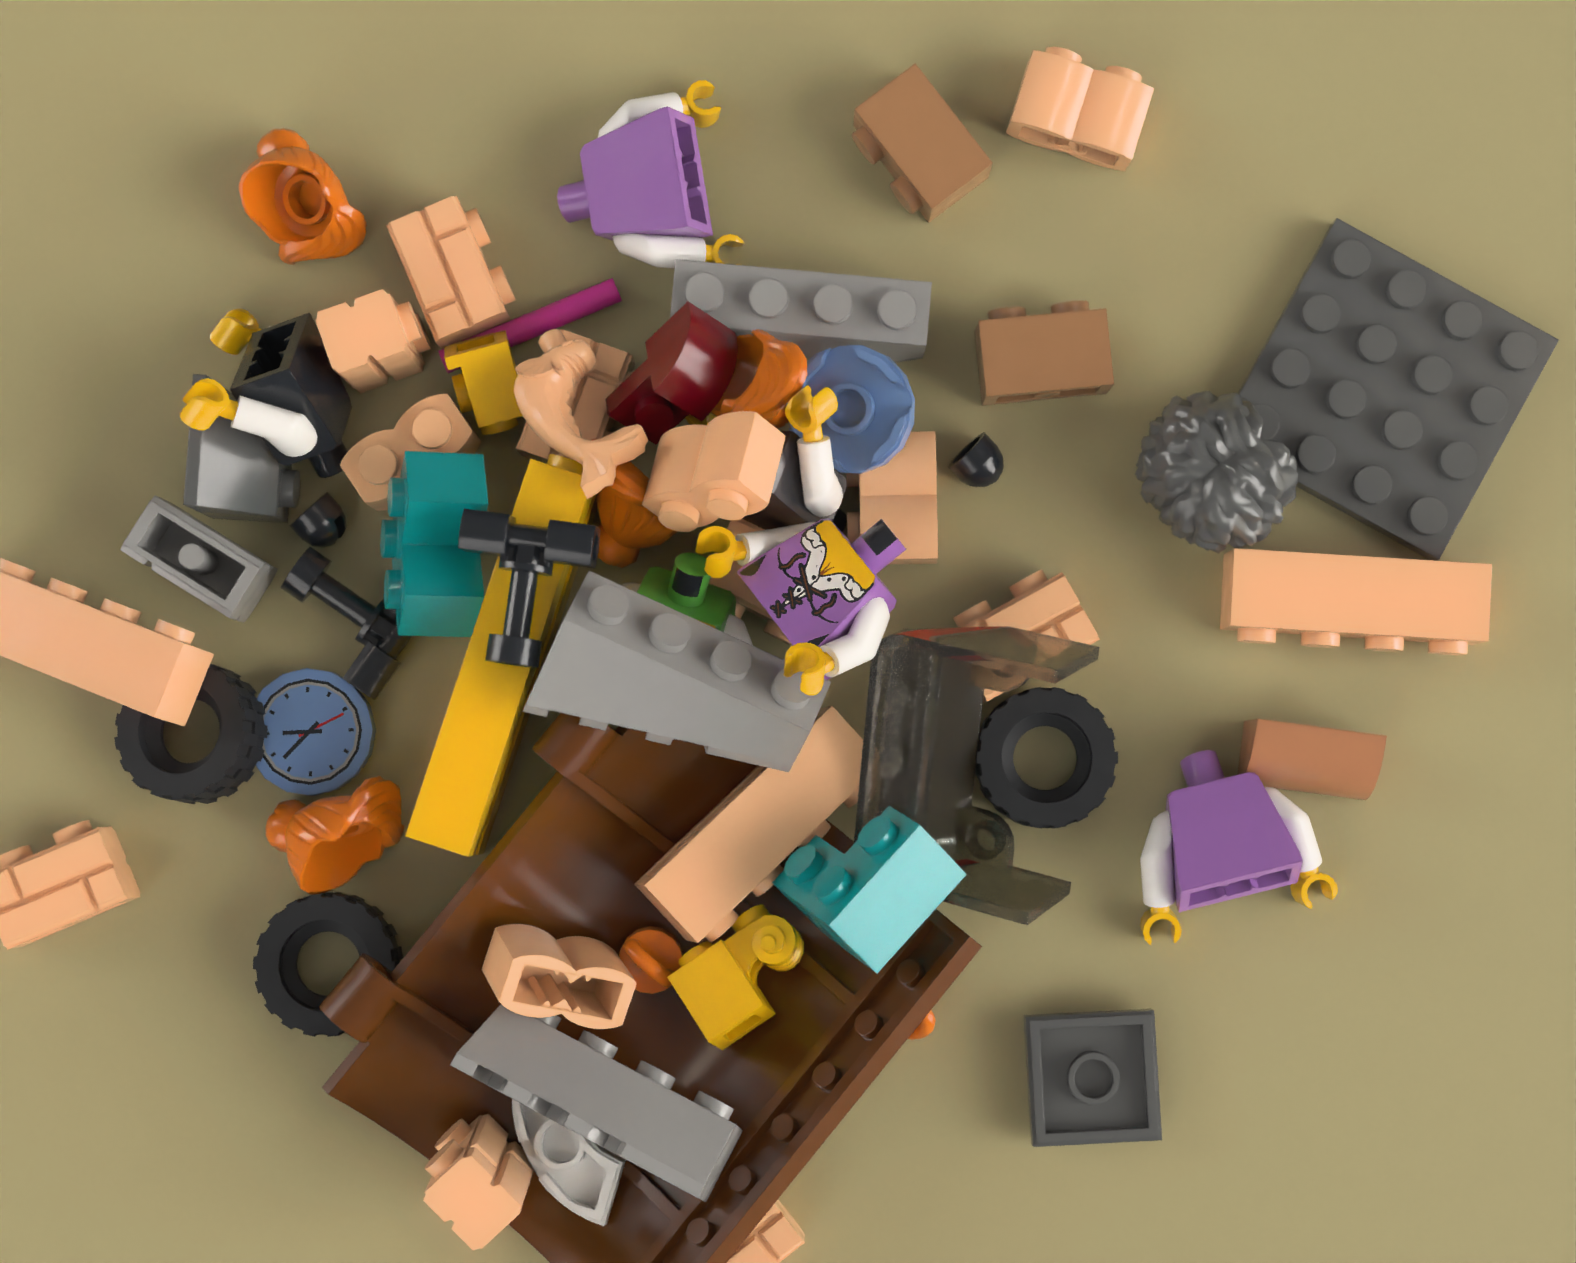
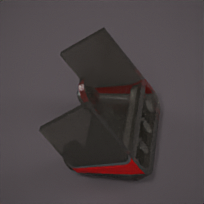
(925, 745)

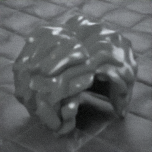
(1215, 472)

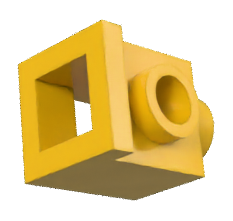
(485, 380)

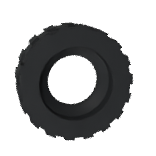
(1093, 749)
(218, 773)
(286, 935)

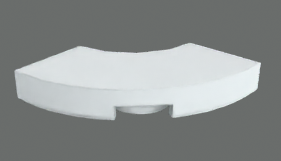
(569, 1165)

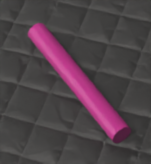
(554, 315)

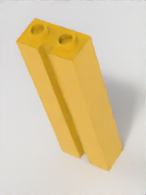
(489, 698)

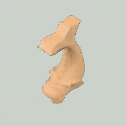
(543, 397)

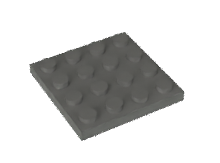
(1392, 387)

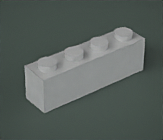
(810, 306)
(672, 677)
(603, 1099)

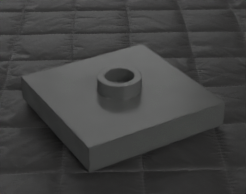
(1092, 1077)

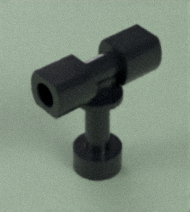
(526, 553)
(378, 625)

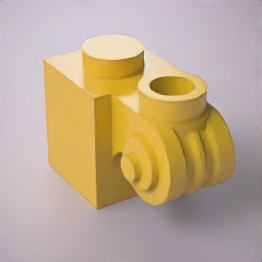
(721, 978)

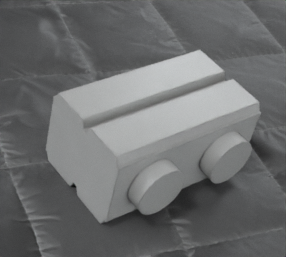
(199, 559)

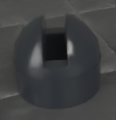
(978, 462)
(321, 522)

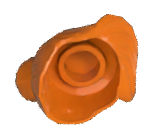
(299, 200)
(764, 377)
(624, 521)
(336, 834)

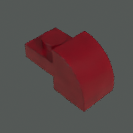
(684, 374)

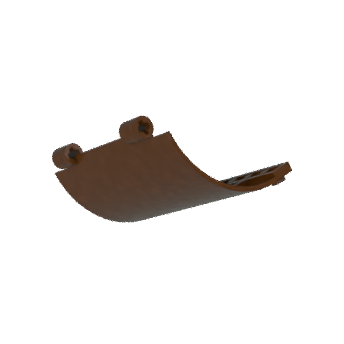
(574, 874)

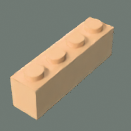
(1355, 598)
(99, 647)
(754, 830)

